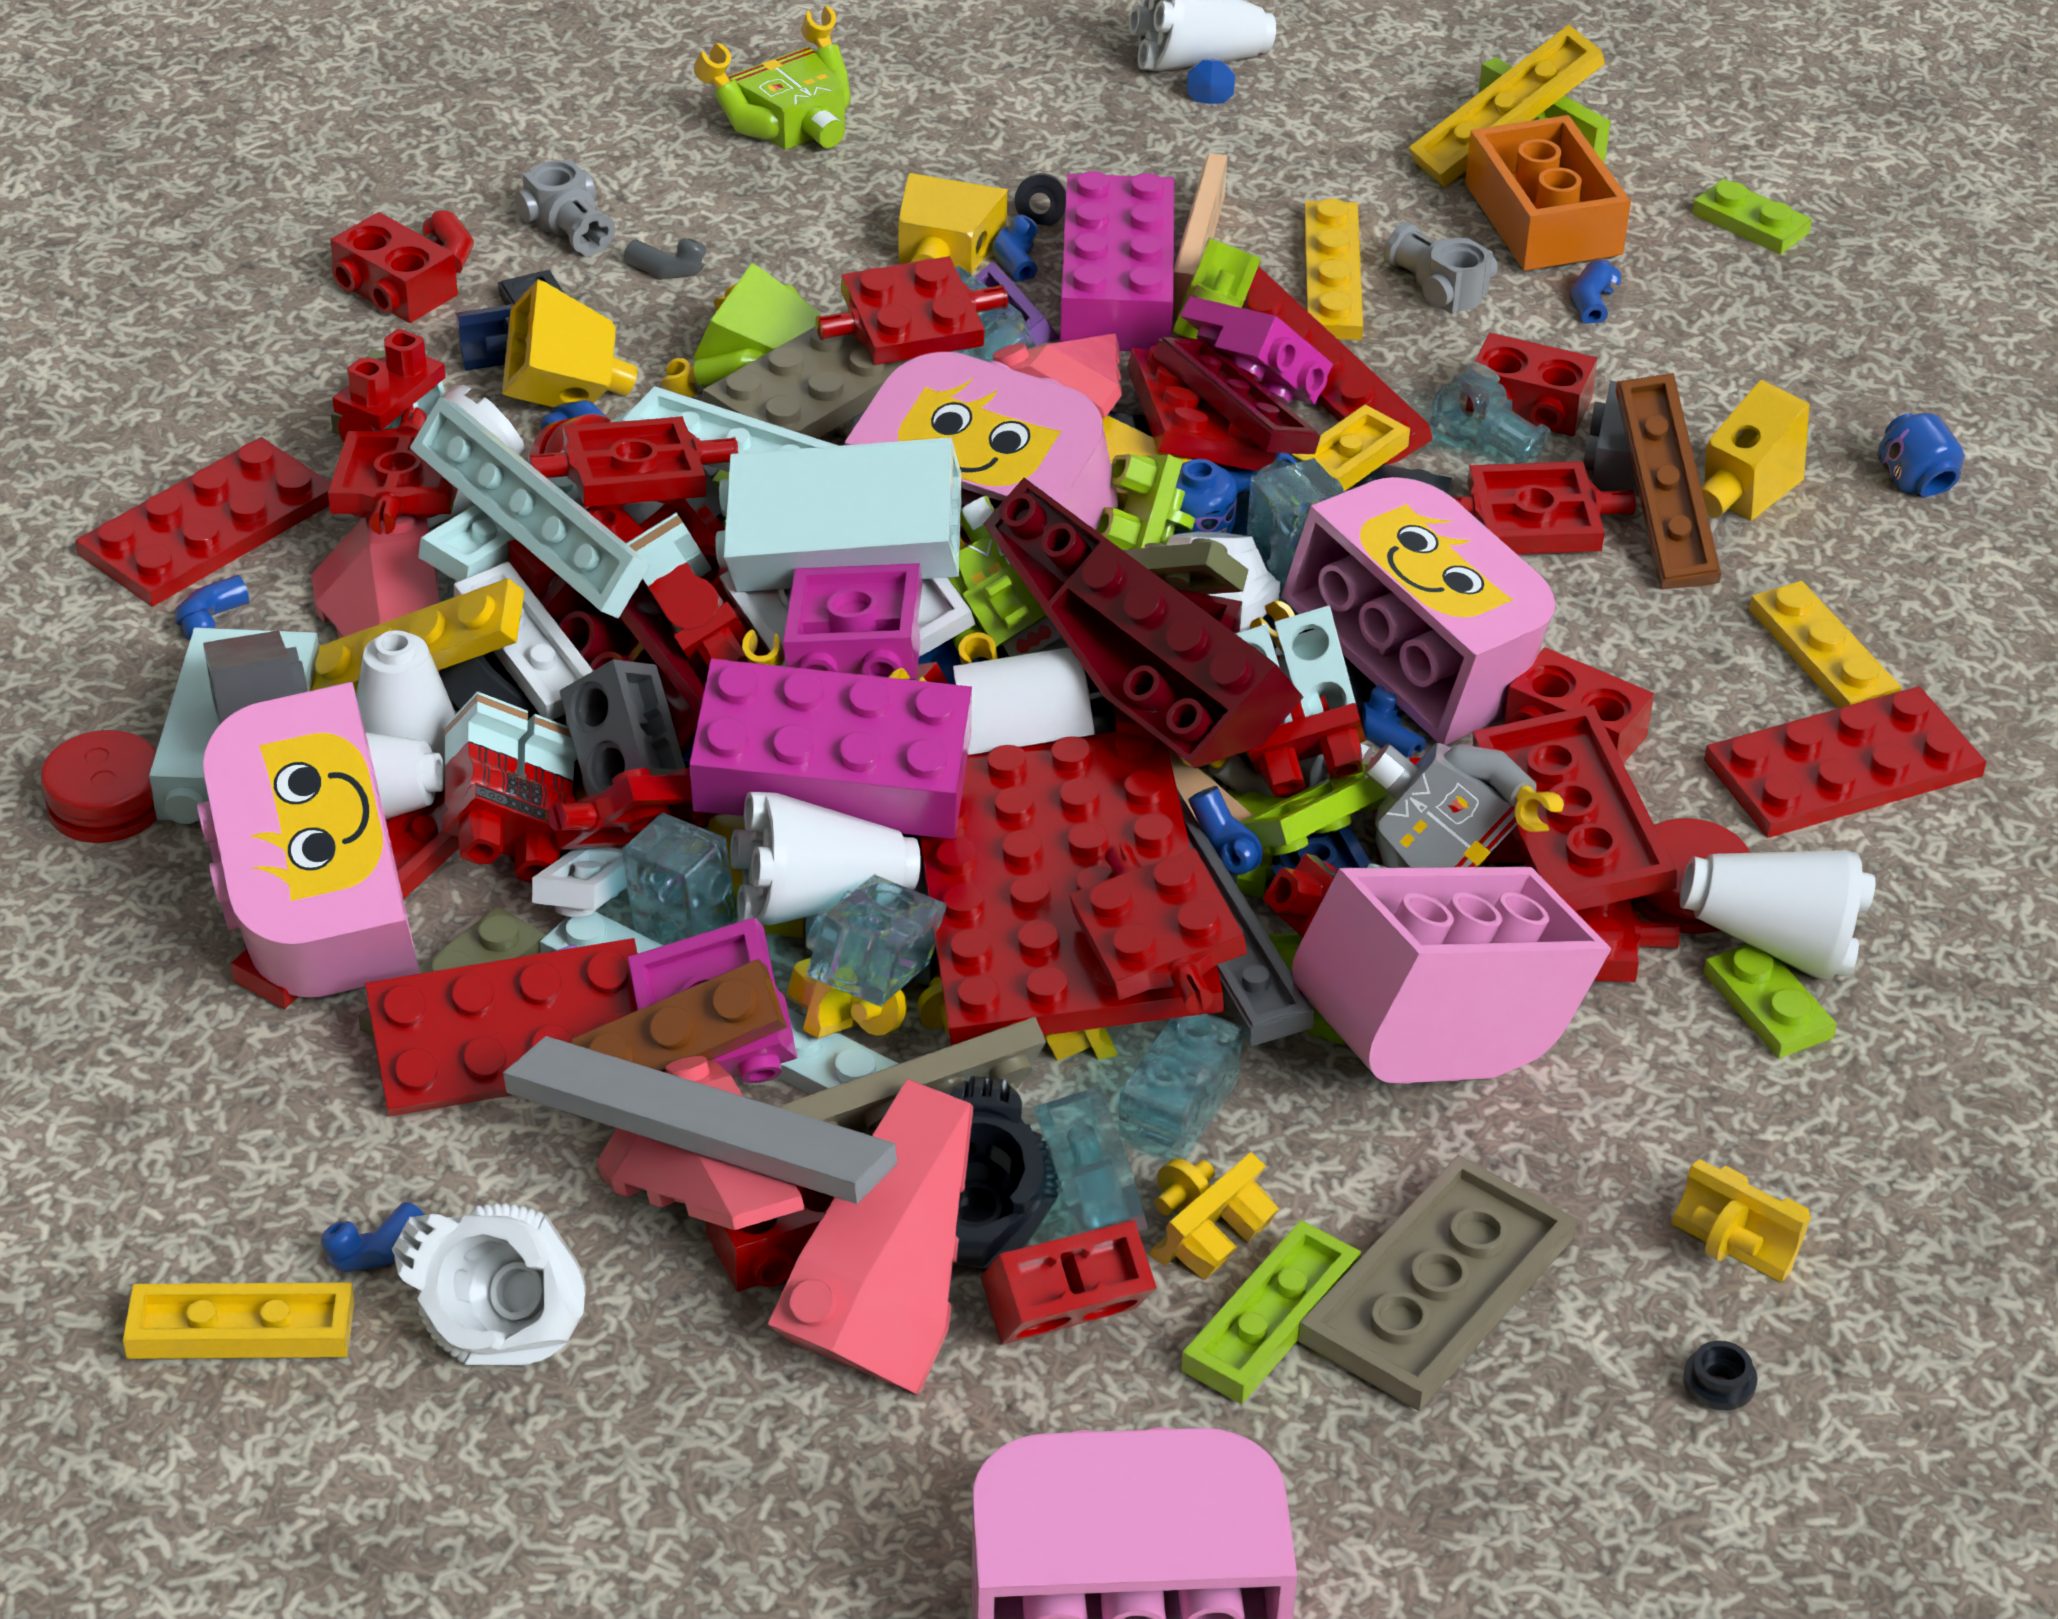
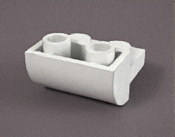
(1026, 699)

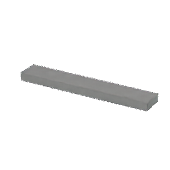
(702, 1119)

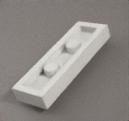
(543, 656)

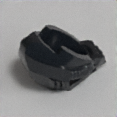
(1007, 1175)

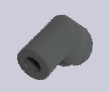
(665, 265)

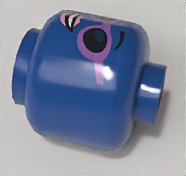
(1921, 454)
(1208, 496)

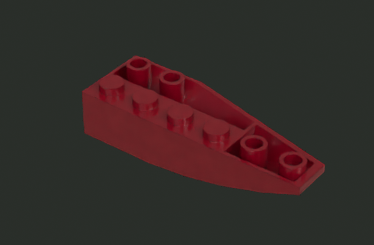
(1140, 637)

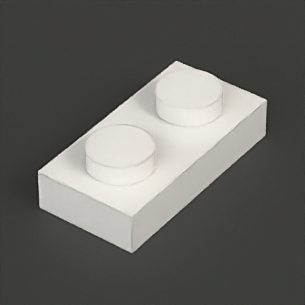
(580, 881)

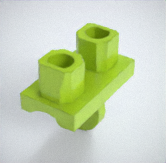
(1221, 277)
(1151, 504)

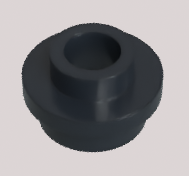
(1047, 185)
(1721, 1360)

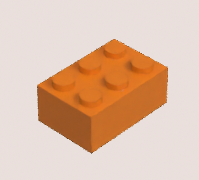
(1547, 192)

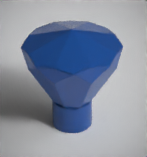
(1211, 82)

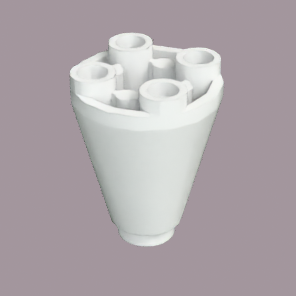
(1189, 31)
(807, 856)
(1785, 904)

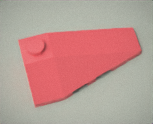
(1080, 364)
(374, 577)
(708, 1186)
(881, 1269)

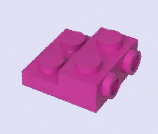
(1261, 348)
(855, 619)
(705, 956)

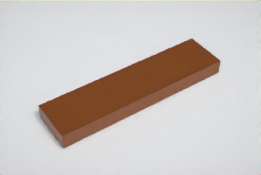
(1667, 482)

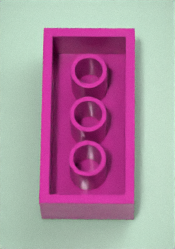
(1118, 258)
(835, 741)

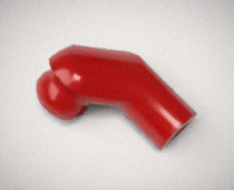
(452, 233)

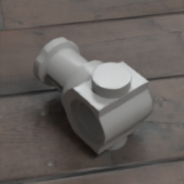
(561, 201)
(1449, 270)

